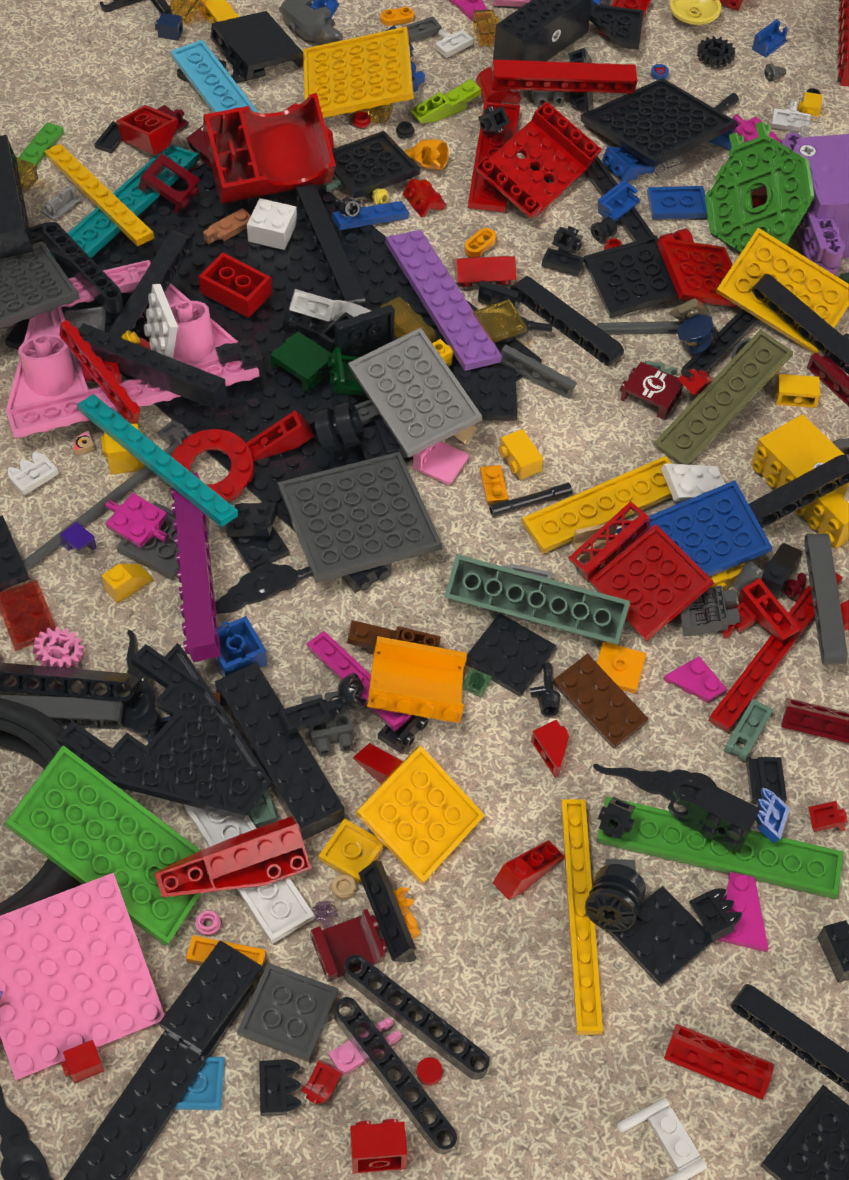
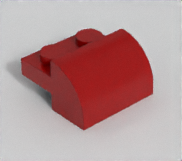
(495, 95)

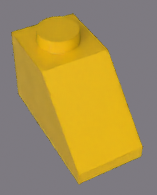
(124, 580)

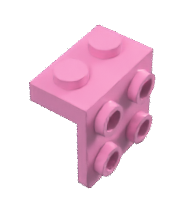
(440, 462)

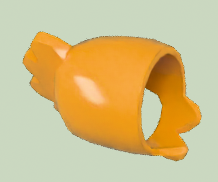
(429, 153)

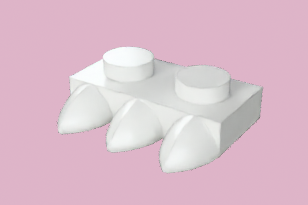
(32, 474)

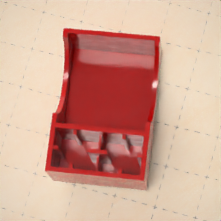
(268, 151)

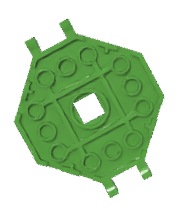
(751, 167)

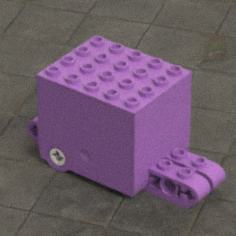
(825, 225)

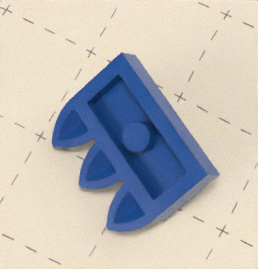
(771, 815)

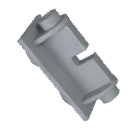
(59, 205)

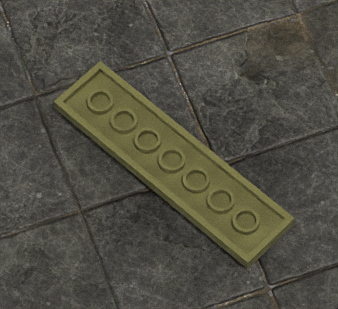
(723, 398)

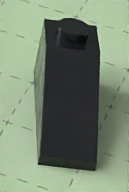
(780, 568)

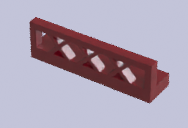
(830, 375)
(816, 720)

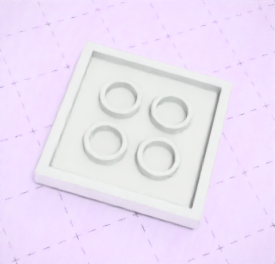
(161, 324)

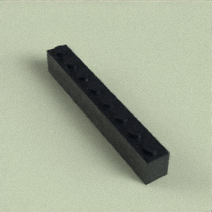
(156, 368)

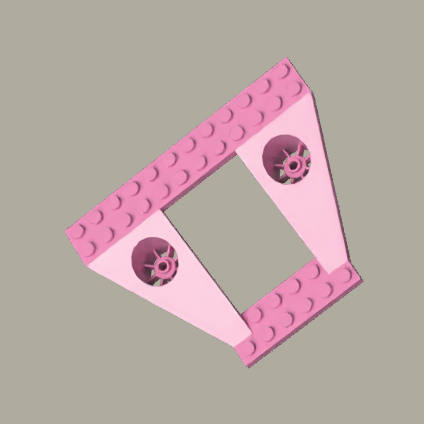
(51, 378)

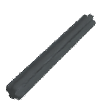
(640, 327)

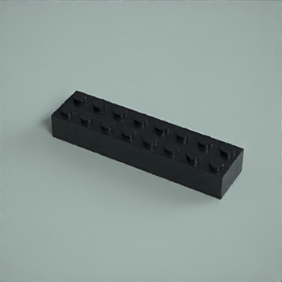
(285, 758)

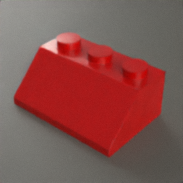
(148, 129)
(485, 268)

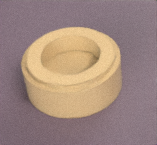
(343, 887)

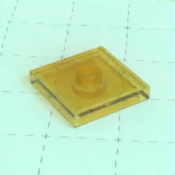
(500, 321)

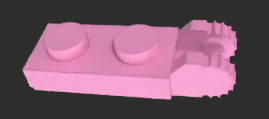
(348, 1058)

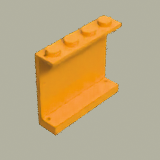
(417, 679)

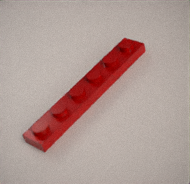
(96, 368)

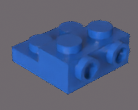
(625, 164)

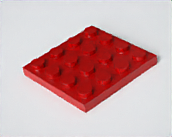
(696, 269)
(655, 579)

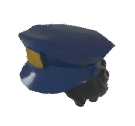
(698, 333)

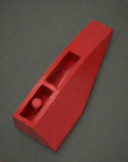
(239, 862)

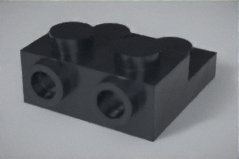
(379, 441)

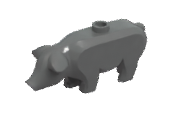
(309, 22)

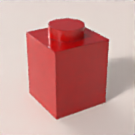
(82, 1062)

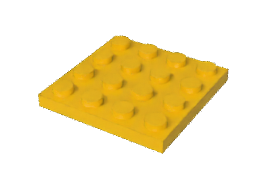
(419, 814)

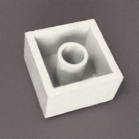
(272, 224)

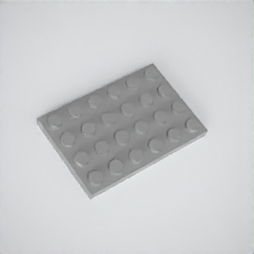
(415, 392)

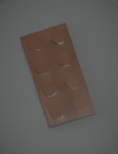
(600, 701)

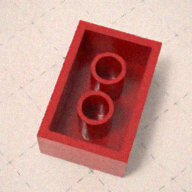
(235, 284)

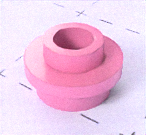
(208, 916)

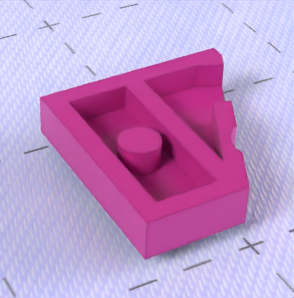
(698, 680)

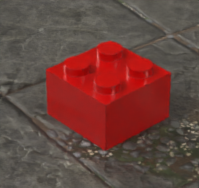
(378, 1146)

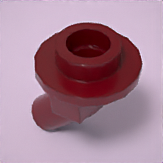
(794, 588)

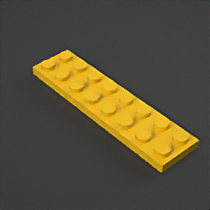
(596, 506)

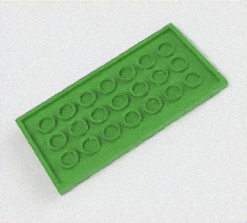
(100, 830)

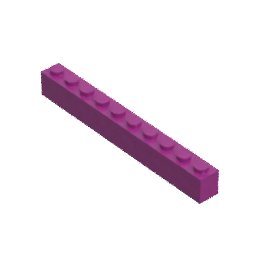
(196, 579)

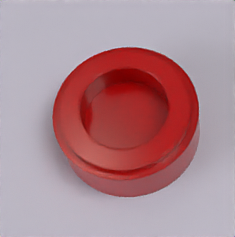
(429, 1071)

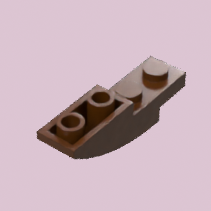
(365, 635)

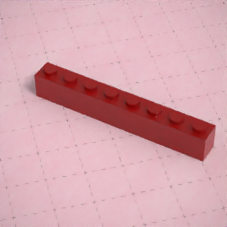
(563, 76)

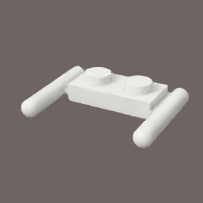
(671, 1136)

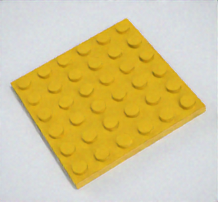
(359, 72)

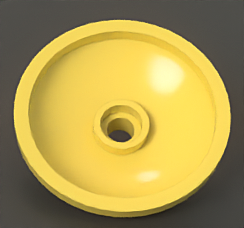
(695, 11)

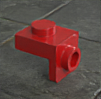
(322, 1083)

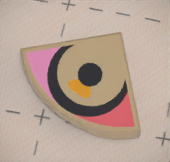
(83, 444)

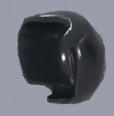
(349, 692)

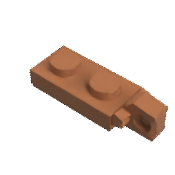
(227, 226)

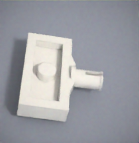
(453, 42)
(781, 117)

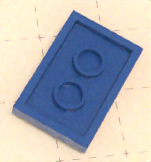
(677, 202)

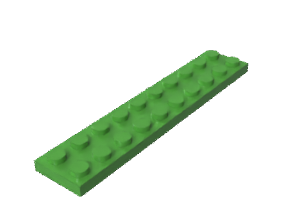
(778, 863)

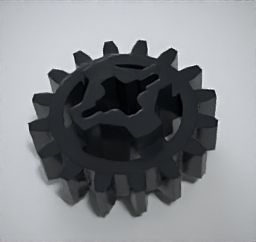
(716, 52)

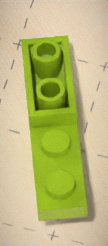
(442, 106)

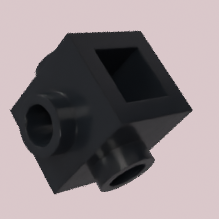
(493, 120)
(562, 237)
(616, 818)

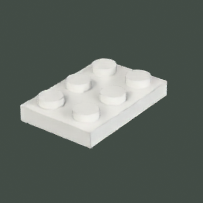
(691, 480)

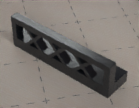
(387, 912)

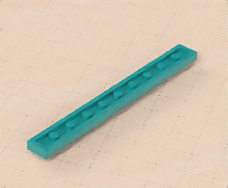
(158, 460)

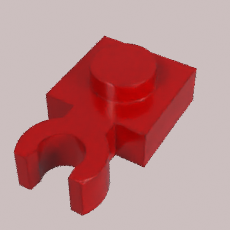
(747, 618)

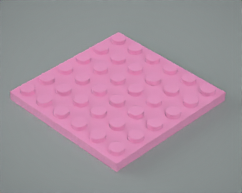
(71, 976)

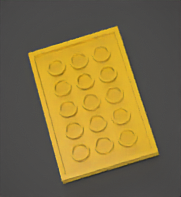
(805, 279)

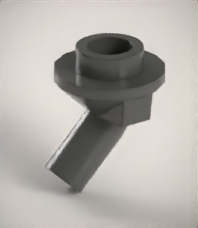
(772, 72)

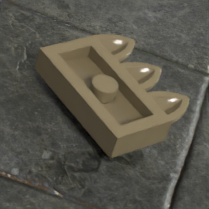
(689, 310)

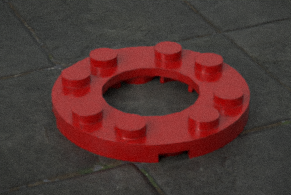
(228, 443)

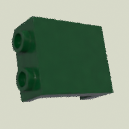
(302, 359)
(341, 375)

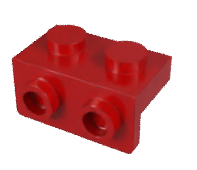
(423, 197)

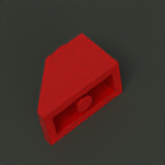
(551, 745)

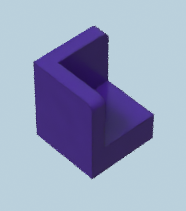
(77, 538)

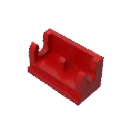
(697, 383)

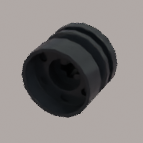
(615, 897)

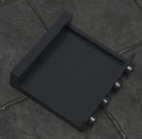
(254, 43)

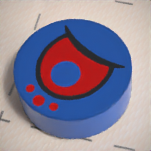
(659, 71)

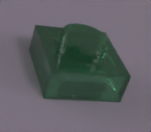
(476, 682)

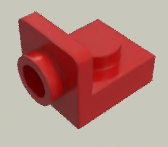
(827, 816)

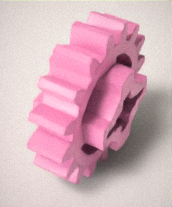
(58, 648)

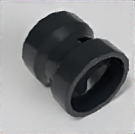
(602, 229)

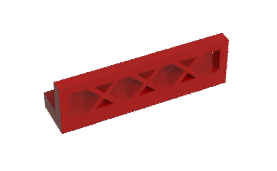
(618, 542)
(717, 1061)

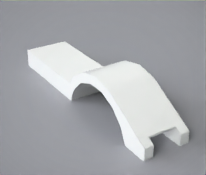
(322, 307)

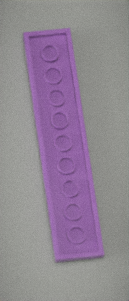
(443, 300)

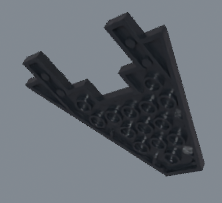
(192, 758)

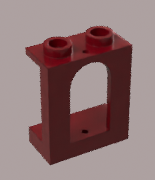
(150, 179)

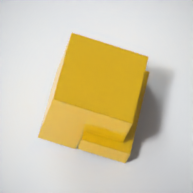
(118, 457)

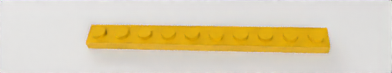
(99, 195)
(581, 929)

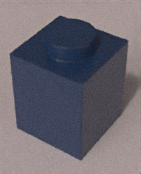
(169, 26)

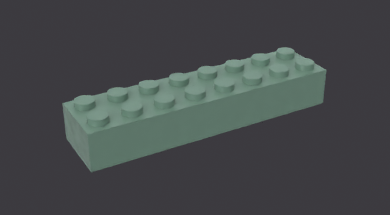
(537, 599)

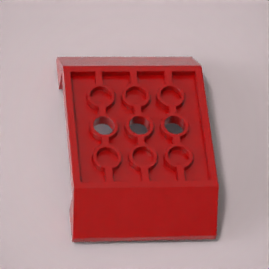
(552, 146)

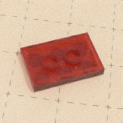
(25, 614)

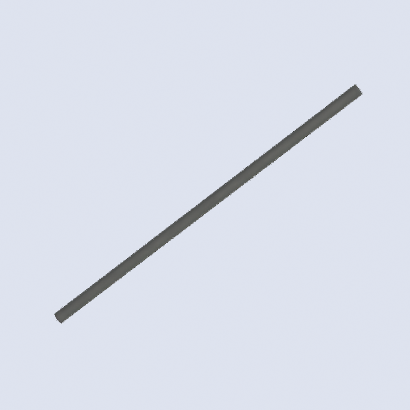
(94, 511)

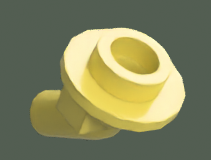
(380, 196)

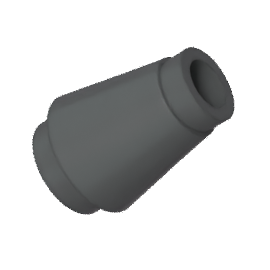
(748, 574)

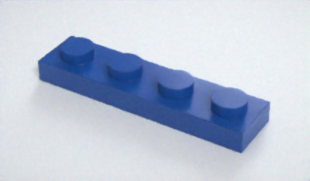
(372, 215)

